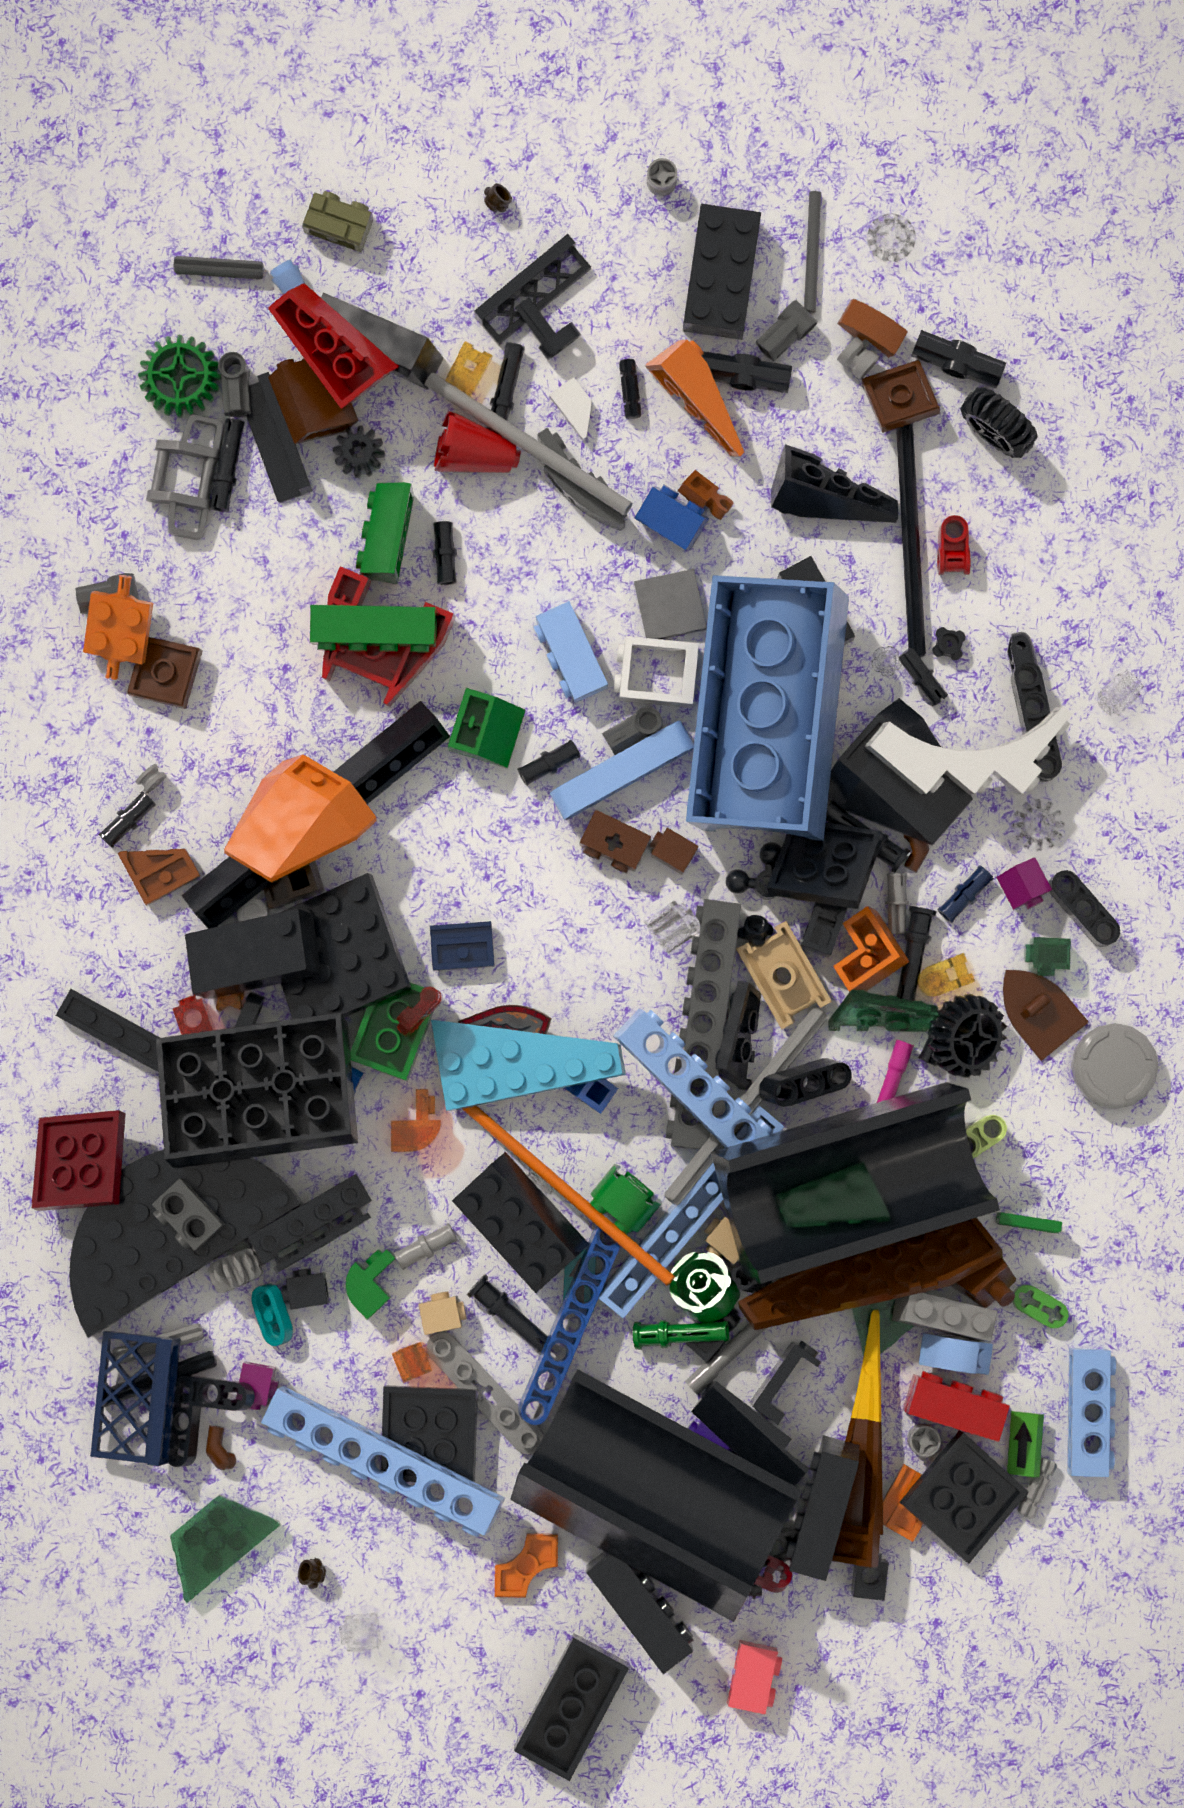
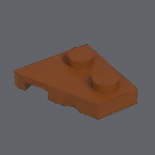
(159, 871)

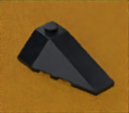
(814, 491)

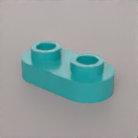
(272, 1314)

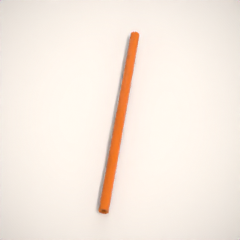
(570, 1194)

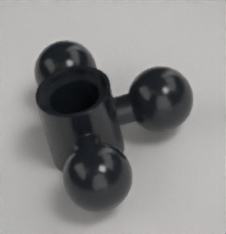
(739, 881)

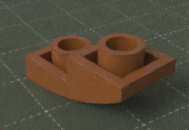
(872, 325)

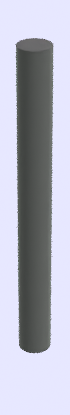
(812, 251)

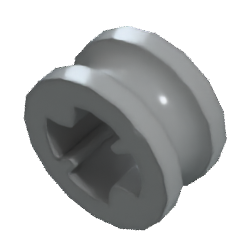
(150, 778)

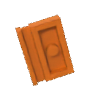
(896, 1515)

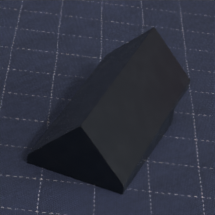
(748, 1433)

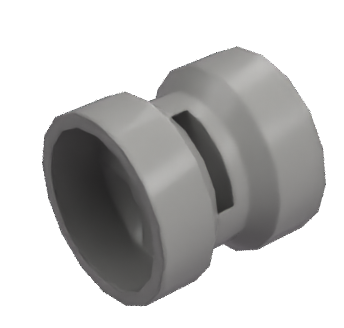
(662, 170)
(858, 358)
(929, 1440)

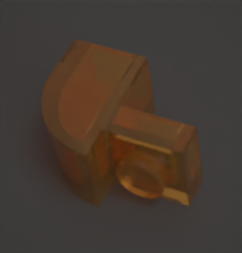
(418, 1133)

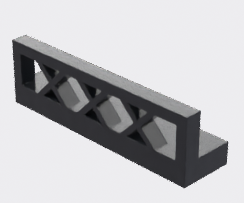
(524, 281)

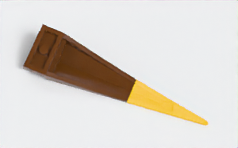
(863, 1517)

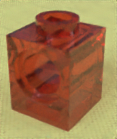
(185, 1006)

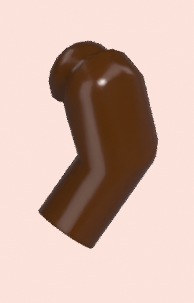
(918, 854)
(215, 1450)

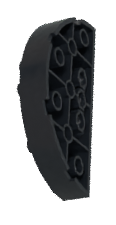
(130, 1257)

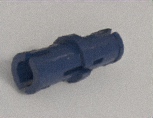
(965, 894)

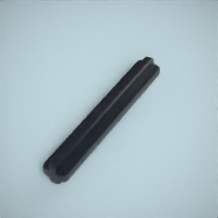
(185, 1368)

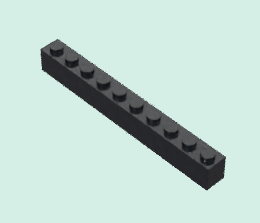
(368, 770)

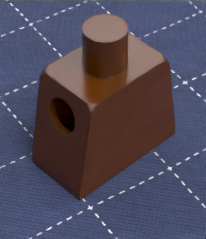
(989, 1285)

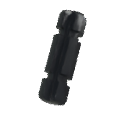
(630, 388)

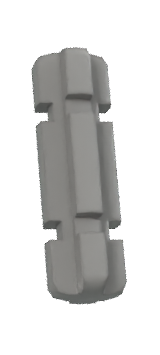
(1037, 1489)

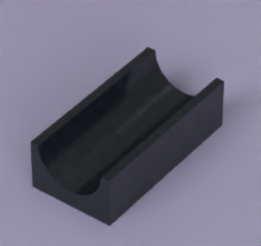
(912, 1151)
(655, 1495)

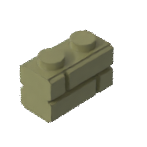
(338, 221)

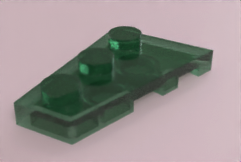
(872, 1010)
(834, 1198)

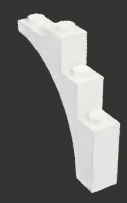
(1011, 762)

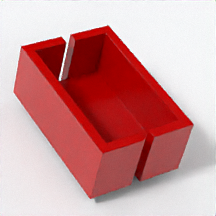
(956, 1406)

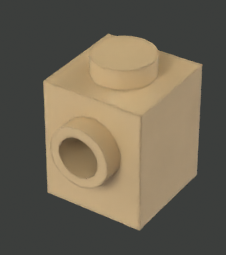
(721, 1239)
(441, 1313)

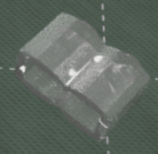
(672, 926)

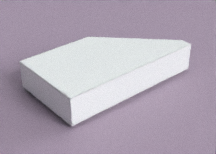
(574, 406)

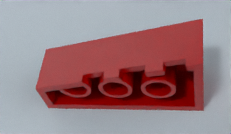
(331, 345)

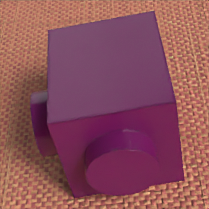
(1024, 884)
(262, 1381)

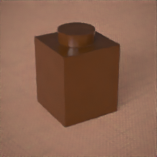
(673, 850)

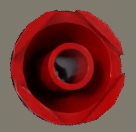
(473, 448)

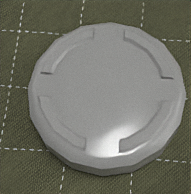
(1114, 1066)

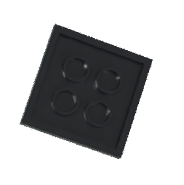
(826, 870)
(433, 1424)
(964, 1496)

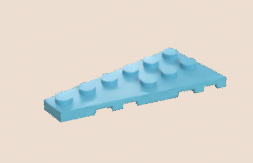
(501, 1064)

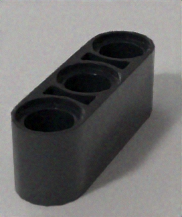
(1098, 915)
(817, 1084)

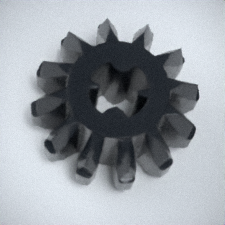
(347, 450)

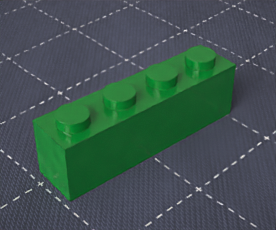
(373, 626)

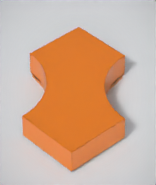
(515, 1575)

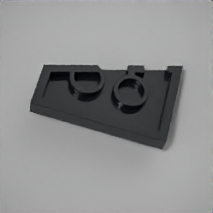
(736, 1044)

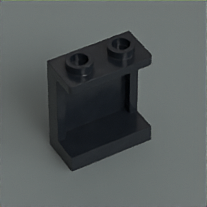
(762, 1399)

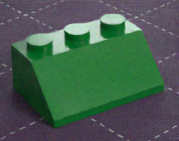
(386, 531)

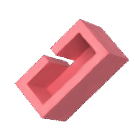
(753, 1677)

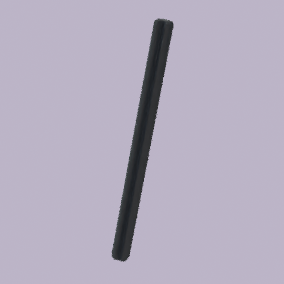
(910, 539)

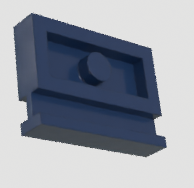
(462, 946)

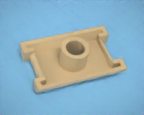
(785, 952)

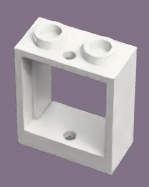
(689, 673)

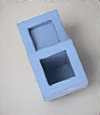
(955, 1354)

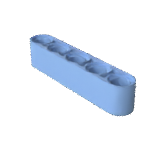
(622, 770)

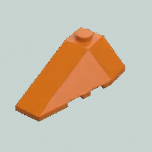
(687, 375)

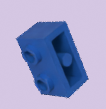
(672, 517)

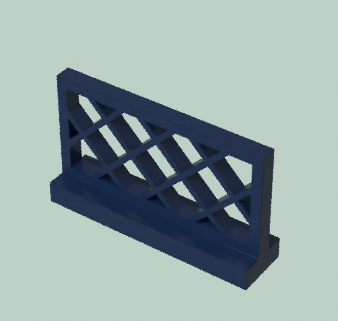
(159, 1408)

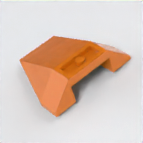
(297, 818)

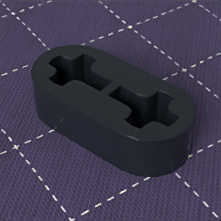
(250, 1010)

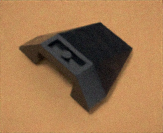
(876, 793)

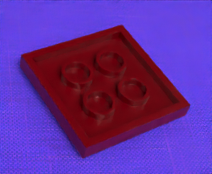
(78, 1160)

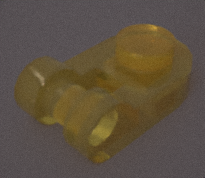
(463, 377)
(935, 981)

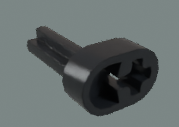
(551, 342)

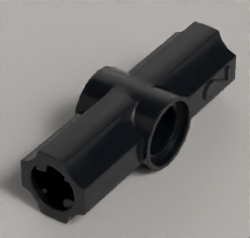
(958, 359)
(748, 372)

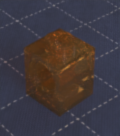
(412, 1361)

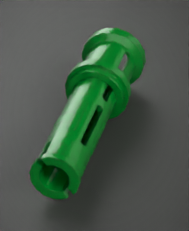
(664, 1333)

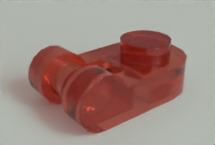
(411, 1018)

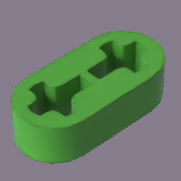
(1044, 1300)

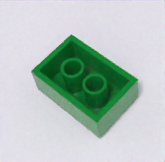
(382, 1044)

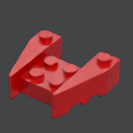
(389, 669)

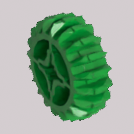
(169, 373)

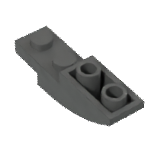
(576, 495)

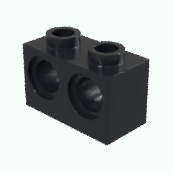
(823, 928)

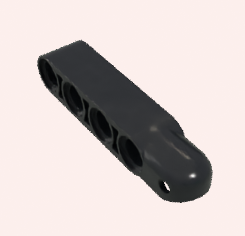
(1026, 660)

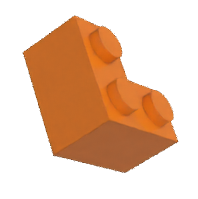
(876, 954)

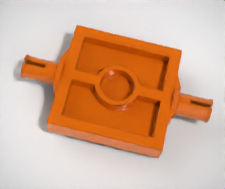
(118, 627)

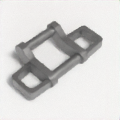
(210, 457)

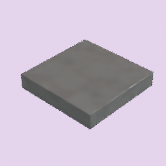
(670, 605)

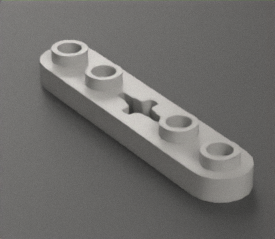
(462, 1370)

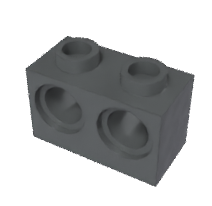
(193, 1209)

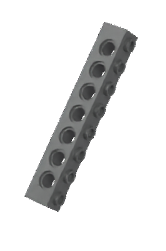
(727, 916)

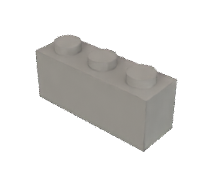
(945, 1316)

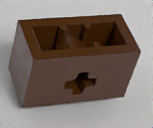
(606, 827)

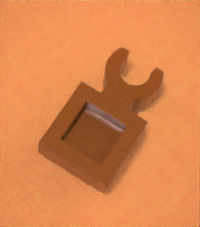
(704, 493)

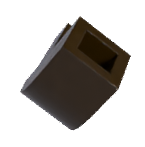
(294, 886)

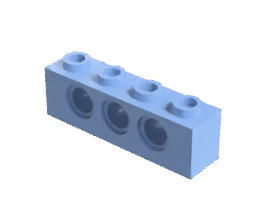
(1102, 1460)

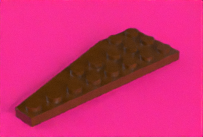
(875, 1276)

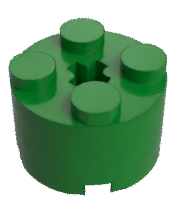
(625, 1200)
(715, 1298)

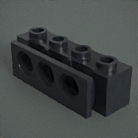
(309, 1218)

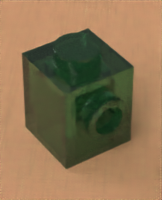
(1048, 955)

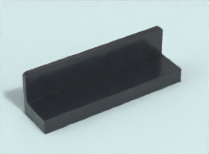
(275, 443)

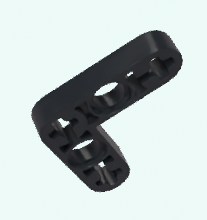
(196, 1399)

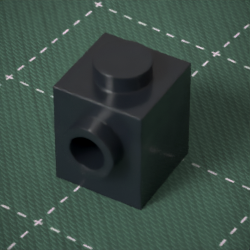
(305, 1289)

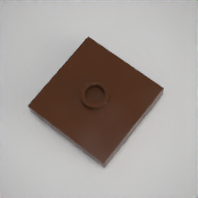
(900, 396)
(166, 674)

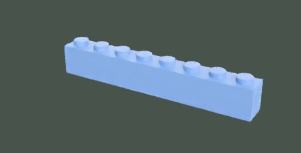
(671, 1233)

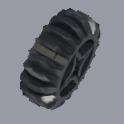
(999, 422)
(967, 1035)

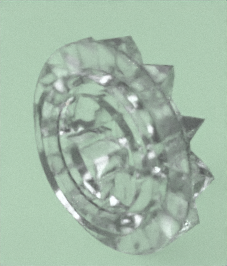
(904, 232)

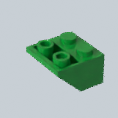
(486, 728)

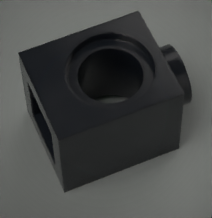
(874, 1590)

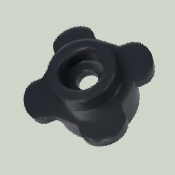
(955, 637)
(755, 923)

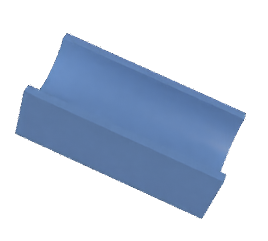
(768, 705)

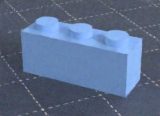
(570, 652)

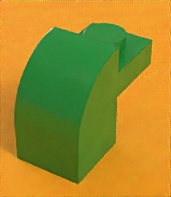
(362, 1287)

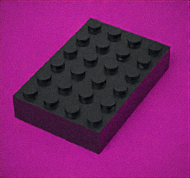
(256, 1090)

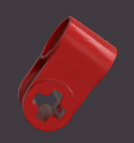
(953, 548)

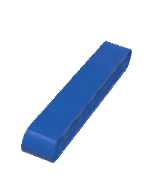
(558, 1334)

